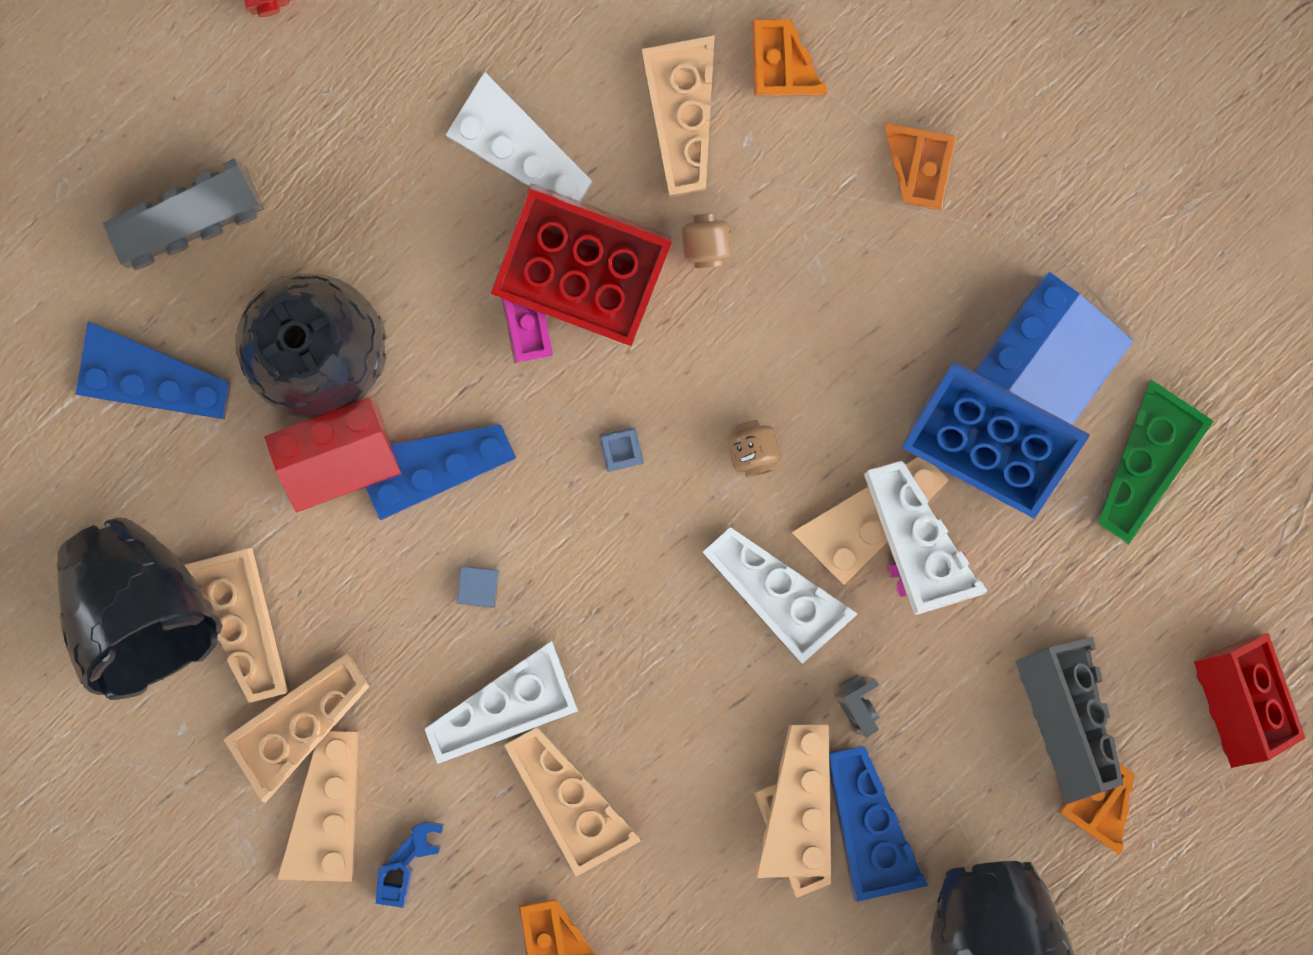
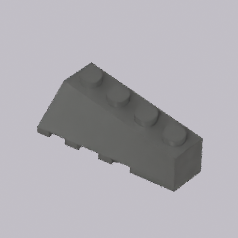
(184, 216)
(1072, 718)

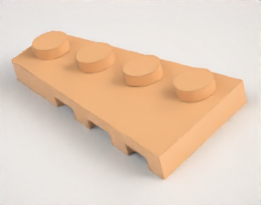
(852, 531)
(246, 636)
(291, 728)
(573, 809)
(799, 819)
(325, 821)

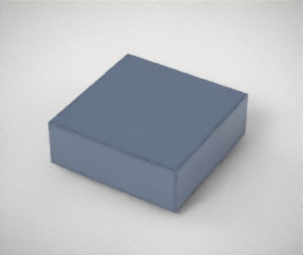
(621, 449)
(478, 586)

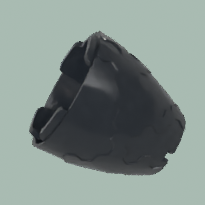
(340, 349)
(130, 610)
(997, 912)

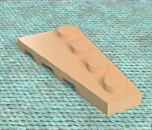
(681, 105)

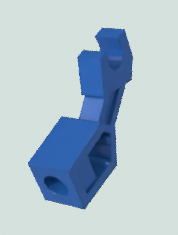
(415, 845)

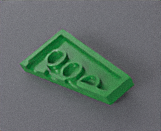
(1155, 453)

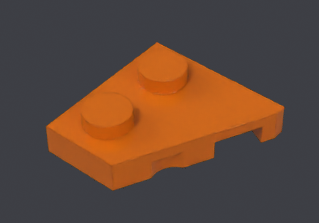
(781, 61)
(921, 164)
(1104, 813)
(550, 930)

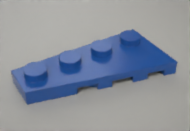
(137, 375)
(437, 465)
(873, 842)

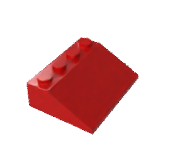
(581, 264)

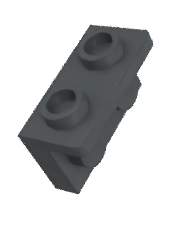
(858, 710)

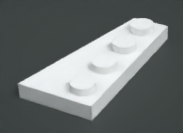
(511, 141)
(923, 552)
(785, 600)
(511, 704)

